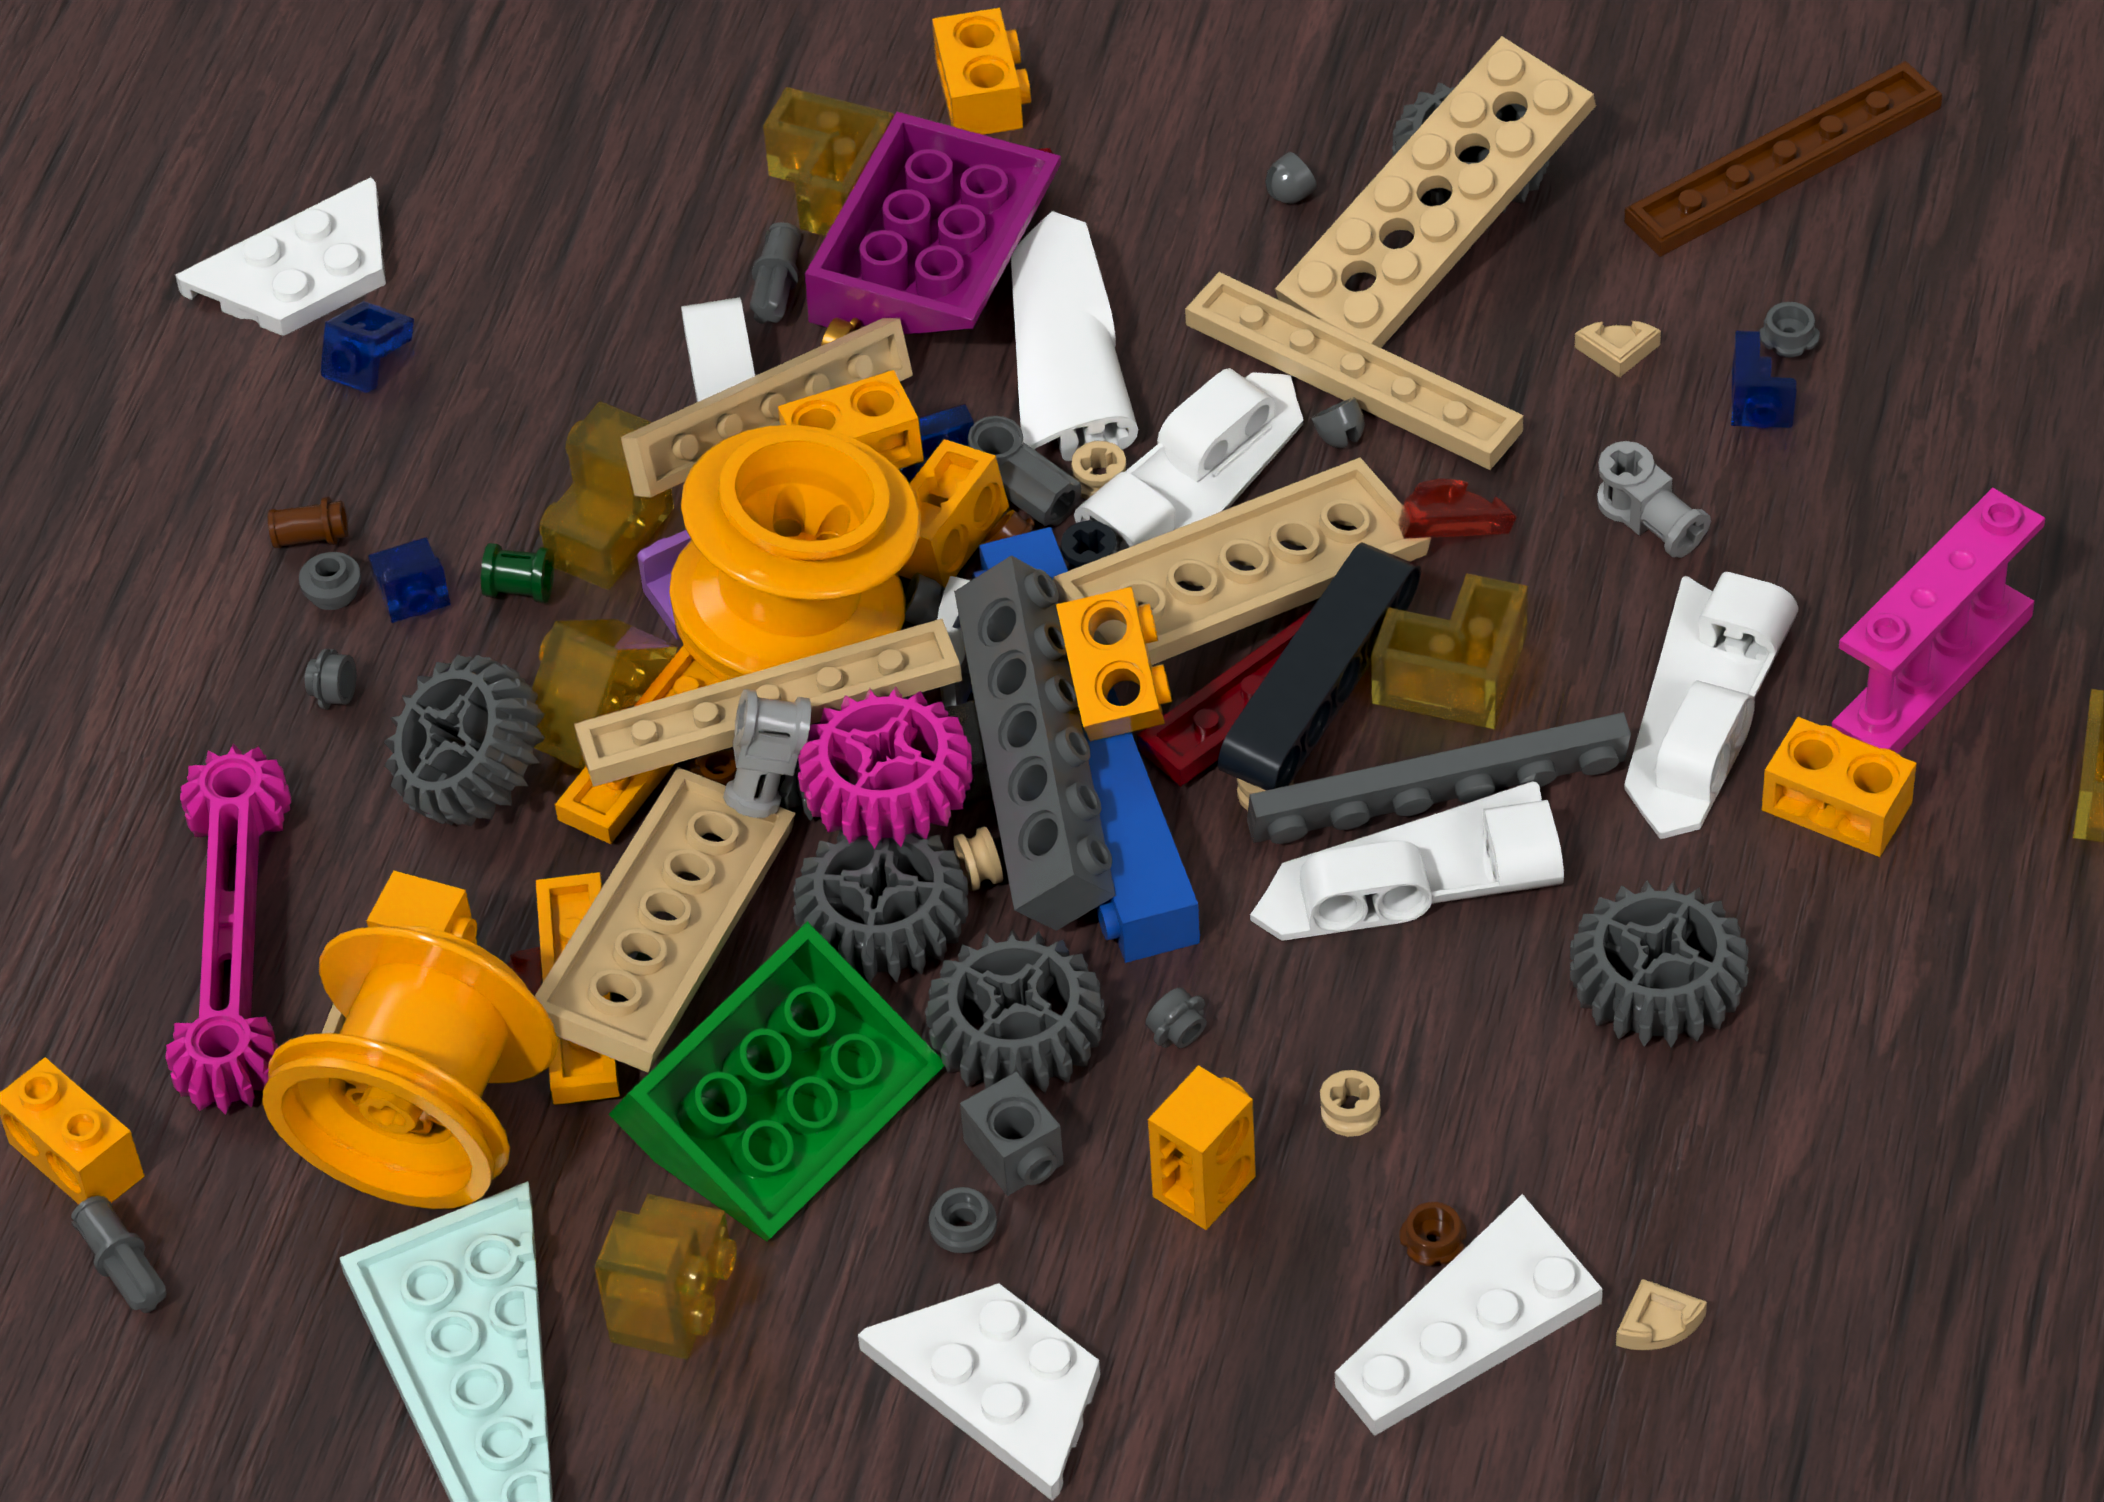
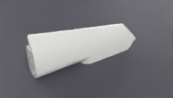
(1066, 342)
(1202, 457)
(1704, 696)
(1397, 874)

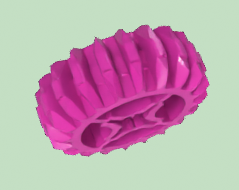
(880, 751)

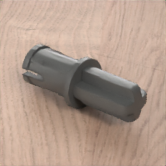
(775, 272)
(118, 1254)

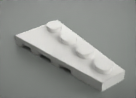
(1475, 1313)

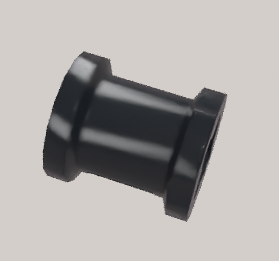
(1087, 543)

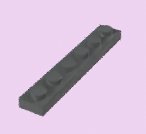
(1419, 782)

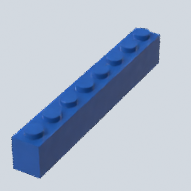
(1153, 894)

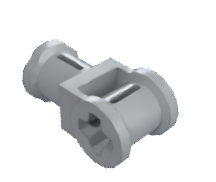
(1643, 499)
(765, 747)

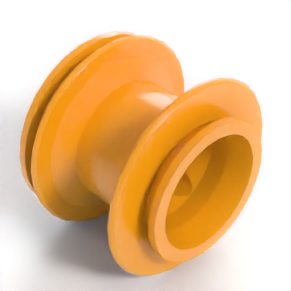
(790, 548)
(403, 1082)

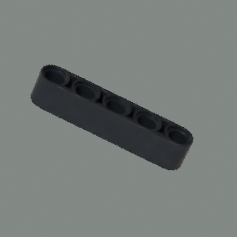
(1317, 669)

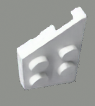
(298, 265)
(995, 1376)

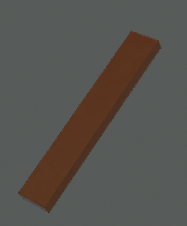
(1782, 158)

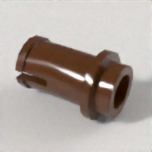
(308, 523)

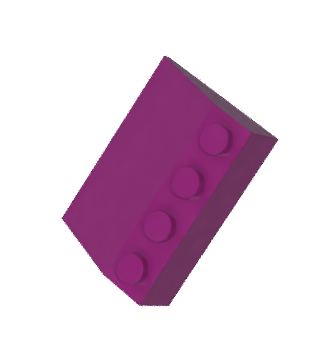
(927, 228)

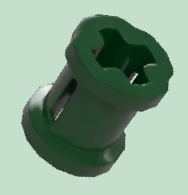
(517, 572)

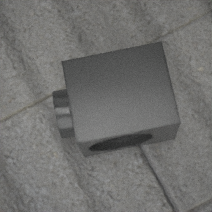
(1007, 1112)

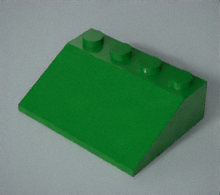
(778, 1085)

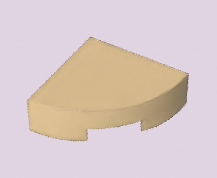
(1617, 346)
(1659, 1318)

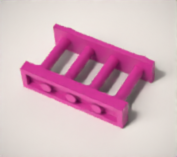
(1939, 624)

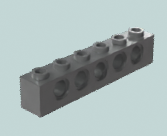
(1034, 744)

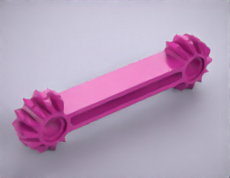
(226, 1050)

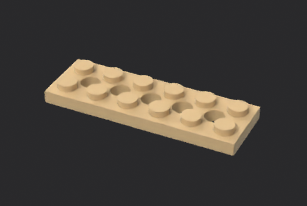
(1428, 162)
(1250, 537)
(680, 948)

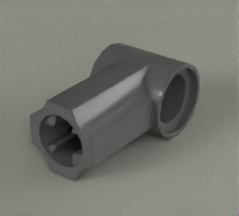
(1027, 476)

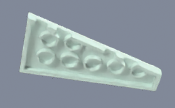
(465, 1343)

